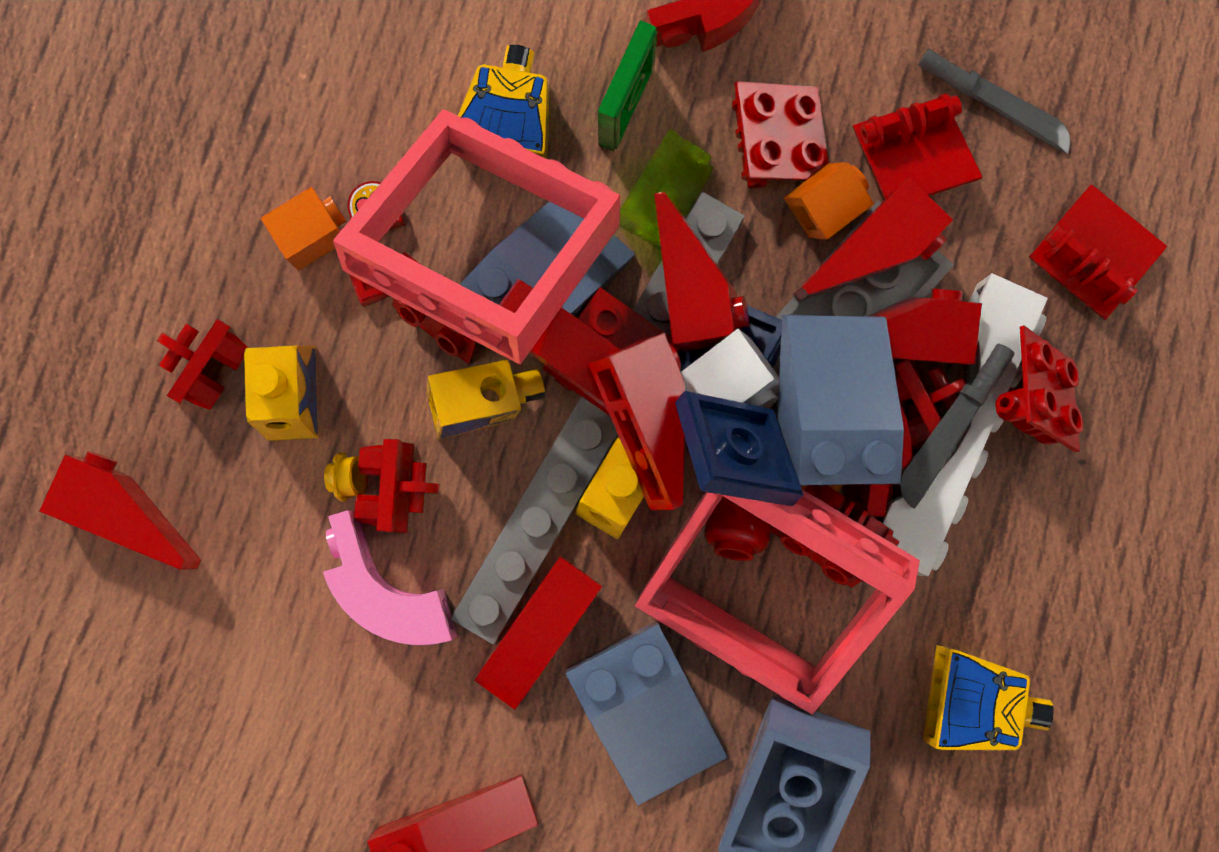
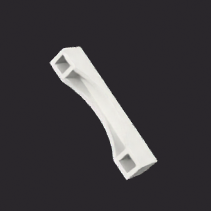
(924, 528)

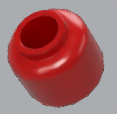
(736, 532)

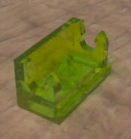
(677, 170)

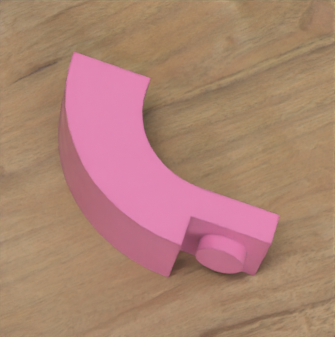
(373, 601)

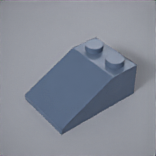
(532, 250)
(839, 400)
(645, 713)
(797, 782)

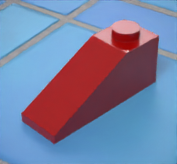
(891, 236)
(699, 295)
(934, 327)
(641, 395)
(114, 507)
(462, 824)

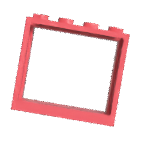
(445, 300)
(751, 652)

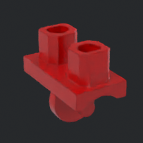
(191, 383)
(911, 385)
(400, 488)

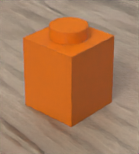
(830, 199)
(304, 227)

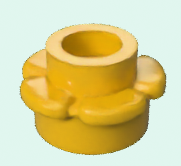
(344, 478)

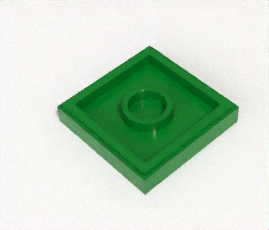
(627, 86)

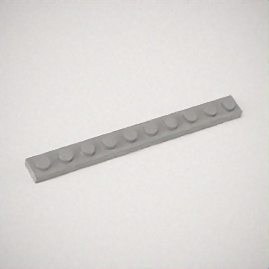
(570, 464)

